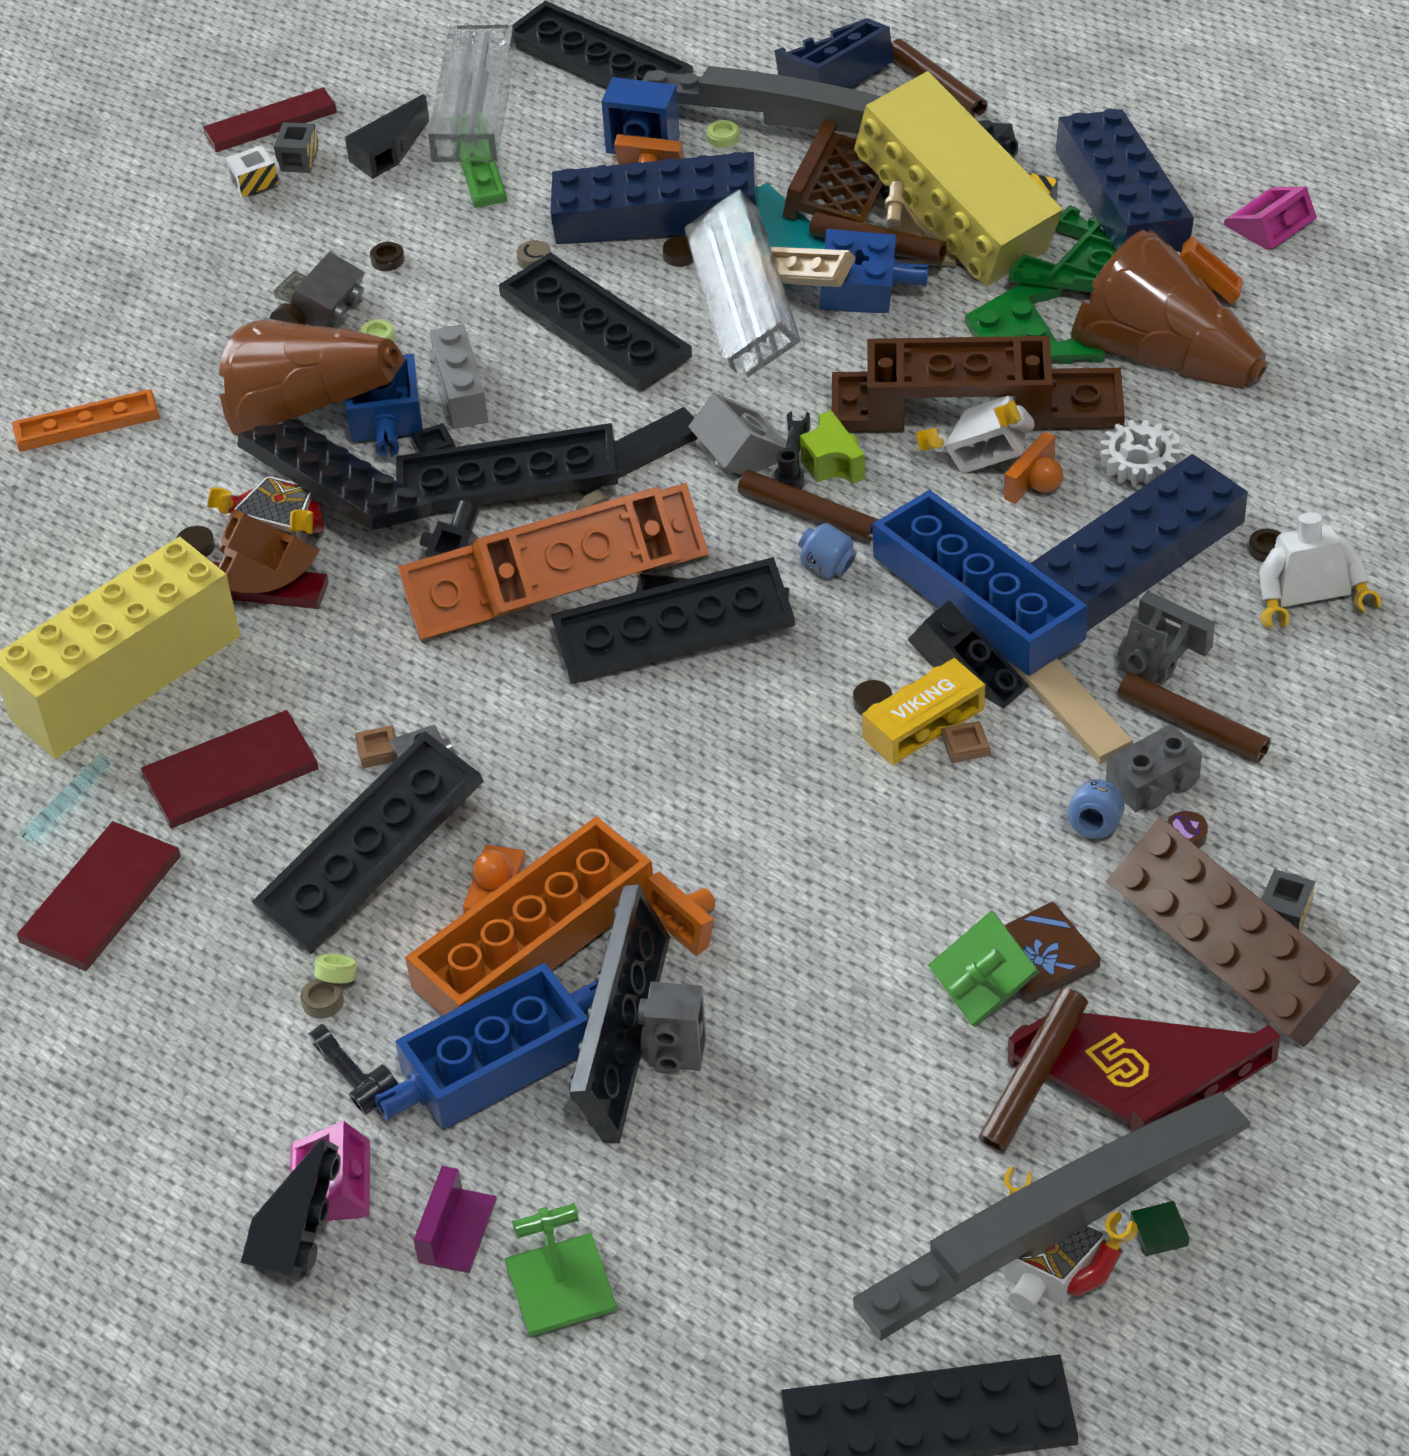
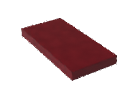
(229, 768)
(98, 895)

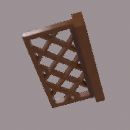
(817, 169)

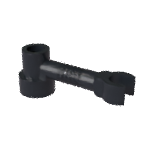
(788, 459)
(364, 1085)

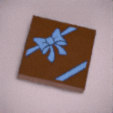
(1054, 949)

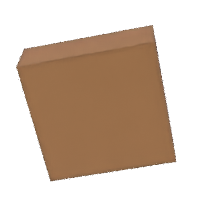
(965, 742)
(375, 746)

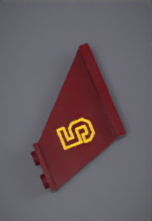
(1149, 1066)

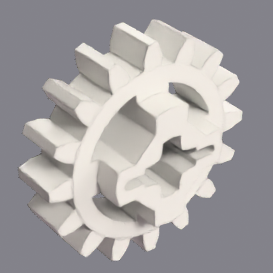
(1139, 452)

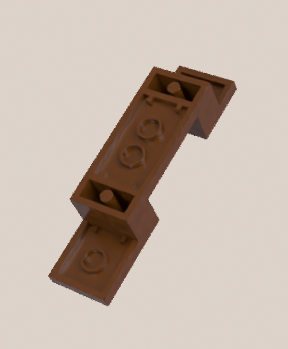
(975, 369)

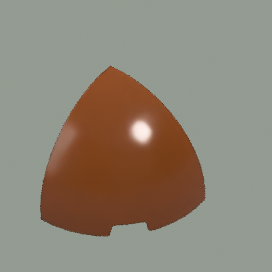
(261, 556)

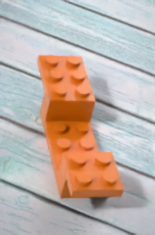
(552, 559)

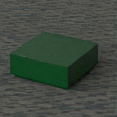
(1160, 1228)

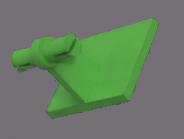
(983, 968)
(562, 1279)

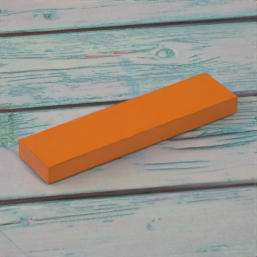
(85, 420)

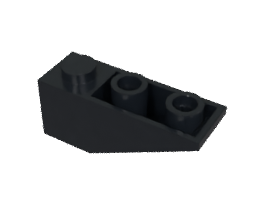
(387, 139)
(951, 635)
(287, 1223)

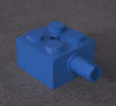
(871, 274)
(387, 410)

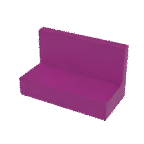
(452, 1223)

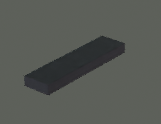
(652, 442)

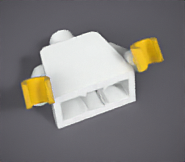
(982, 435)
(1310, 568)

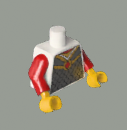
(275, 503)
(1068, 1267)

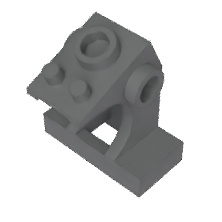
(1156, 645)

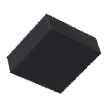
(432, 438)

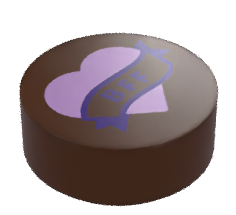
(1191, 826)

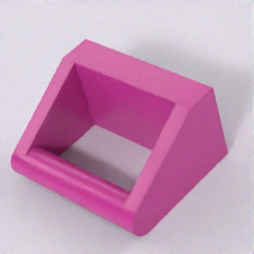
(1277, 222)
(351, 1188)

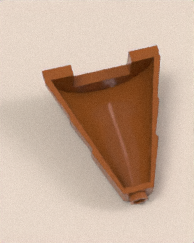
(1167, 317)
(292, 368)

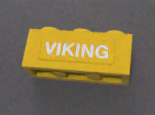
(921, 709)

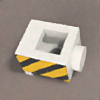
(252, 171)

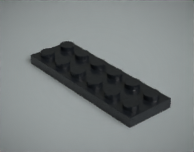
(589, 47)
(595, 321)
(512, 467)
(334, 474)
(672, 620)
(367, 842)
(612, 1036)
(936, 1412)

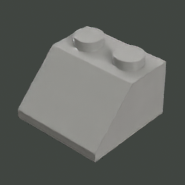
(736, 436)

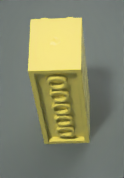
(957, 178)
(117, 647)

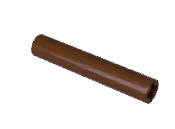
(917, 64)
(906, 244)
(806, 505)
(1194, 717)
(1033, 1069)

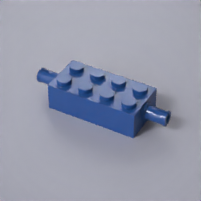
(489, 1047)

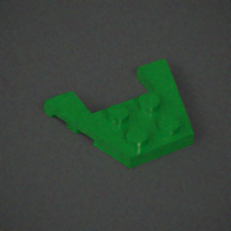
(1081, 263)
(1016, 316)

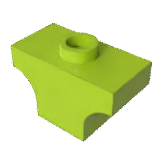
(832, 451)

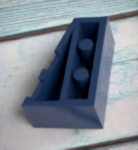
(843, 58)

